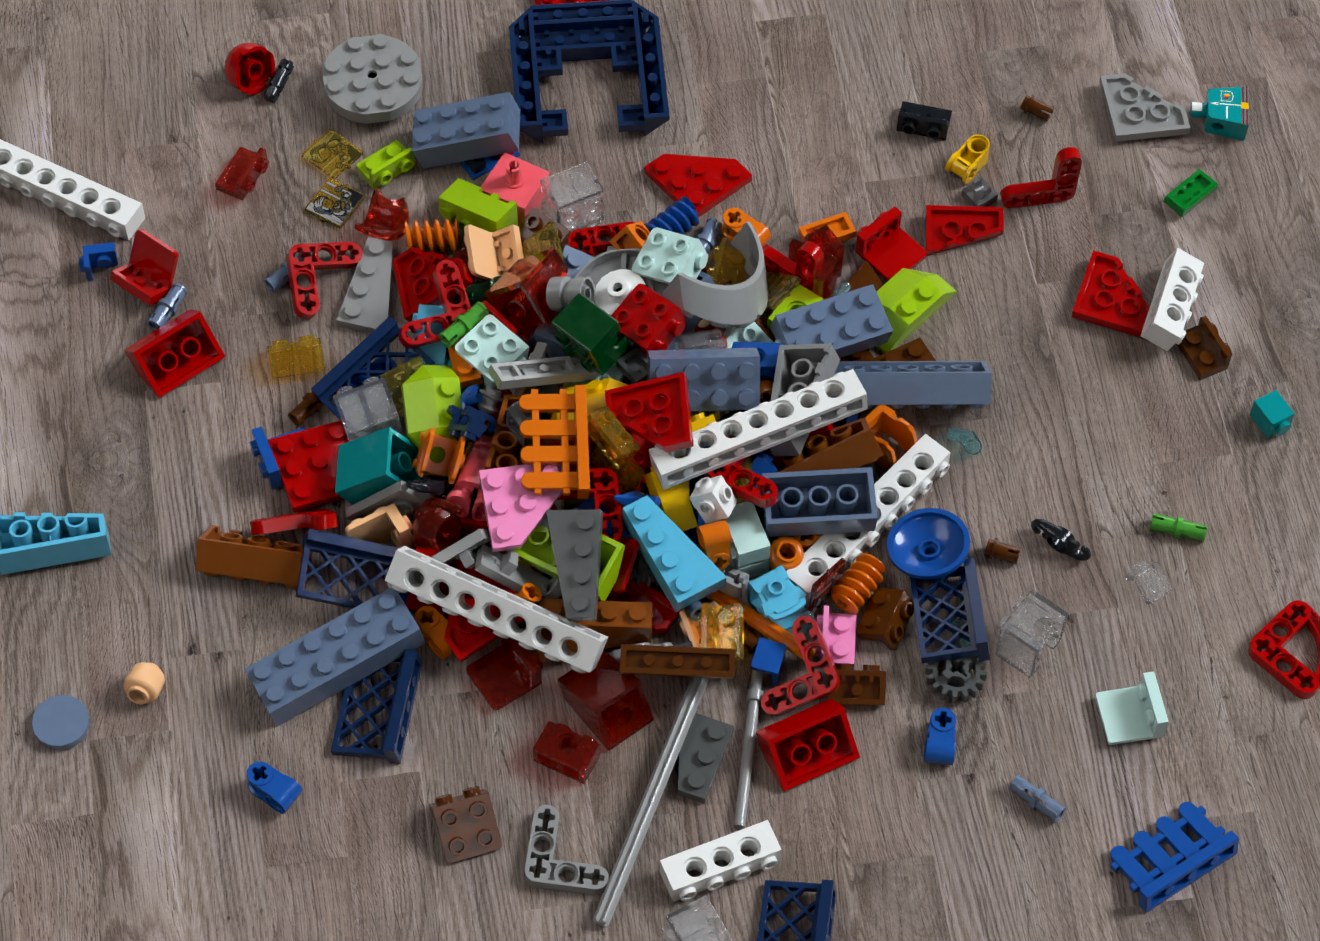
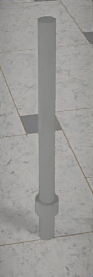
(753, 699)

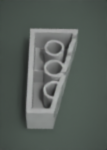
(796, 369)

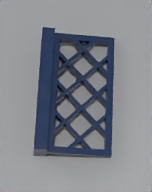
(360, 357)
(353, 551)
(973, 616)
(399, 713)
(823, 910)

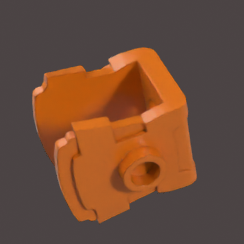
(900, 430)
(453, 455)

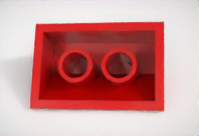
(175, 352)
(808, 744)

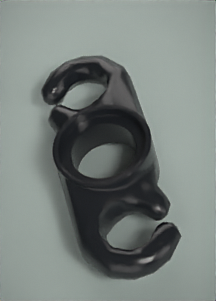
(430, 484)
(1061, 539)

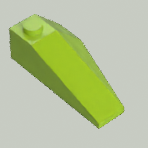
(539, 553)

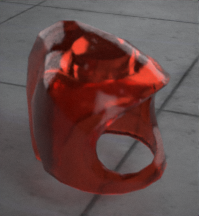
(385, 217)
(436, 521)

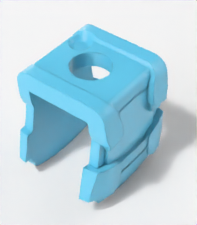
(776, 597)

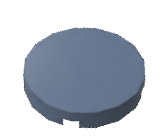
(60, 722)

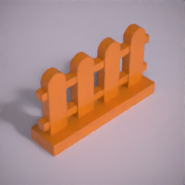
(556, 455)

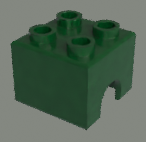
(589, 334)

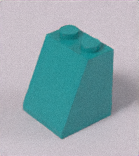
(374, 464)

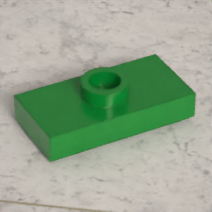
(1190, 192)

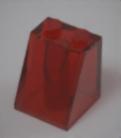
(522, 291)
(607, 701)

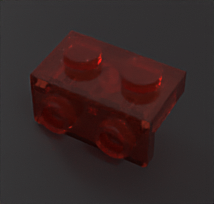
(242, 172)

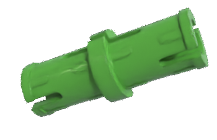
(463, 324)
(1178, 527)

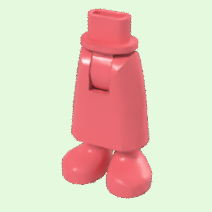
(469, 480)

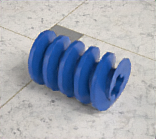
(676, 217)

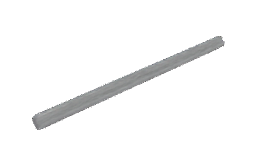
(650, 801)

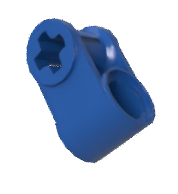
(940, 740)
(276, 790)

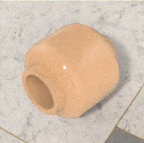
(144, 683)

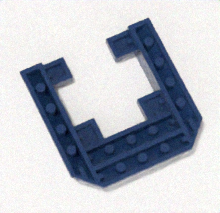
(588, 31)

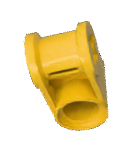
(967, 160)

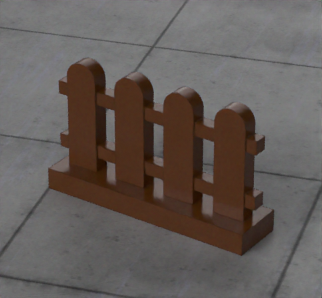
(677, 661)

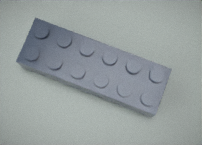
(923, 382)
(335, 656)

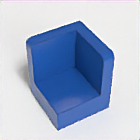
(769, 658)

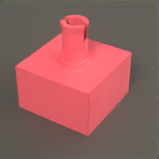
(516, 181)

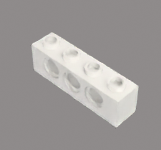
(1173, 300)
(702, 858)

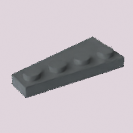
(577, 554)

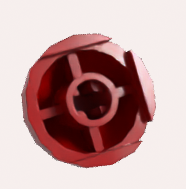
(249, 67)

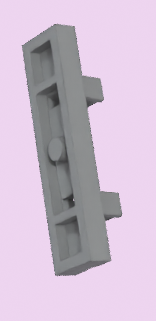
(537, 372)
(462, 550)
(512, 574)

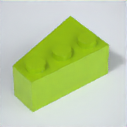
(475, 208)

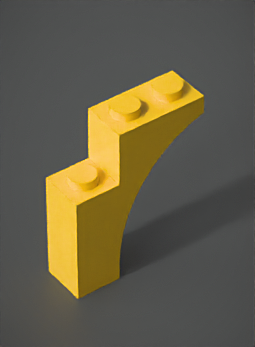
(676, 499)

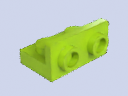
(386, 164)

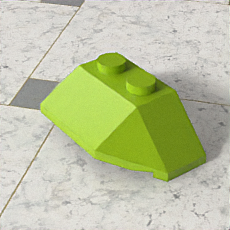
(910, 300)
(426, 403)

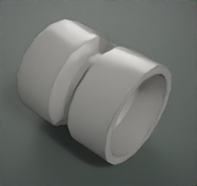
(563, 289)

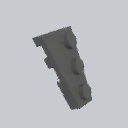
(702, 756)

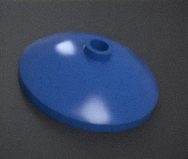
(924, 533)

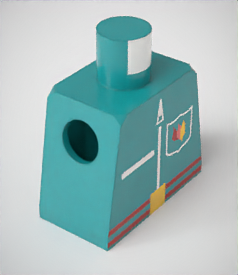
(1224, 112)

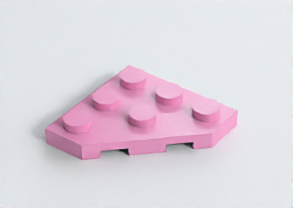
(511, 509)

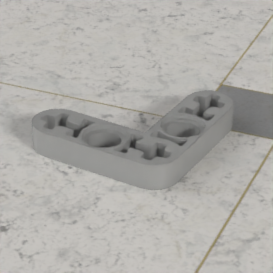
(552, 868)

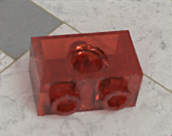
(574, 765)

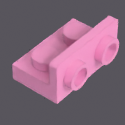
(839, 635)

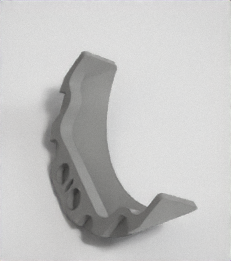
(726, 304)

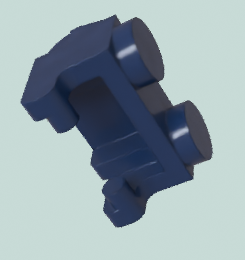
(469, 423)

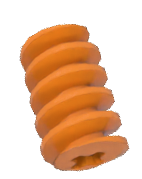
(432, 236)
(858, 583)

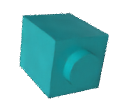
(1272, 414)

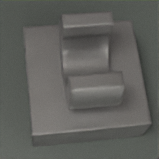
(979, 193)

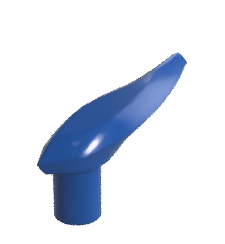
(471, 397)
(633, 496)

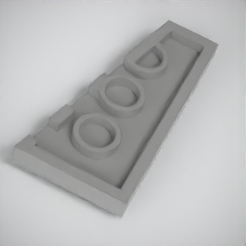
(370, 288)

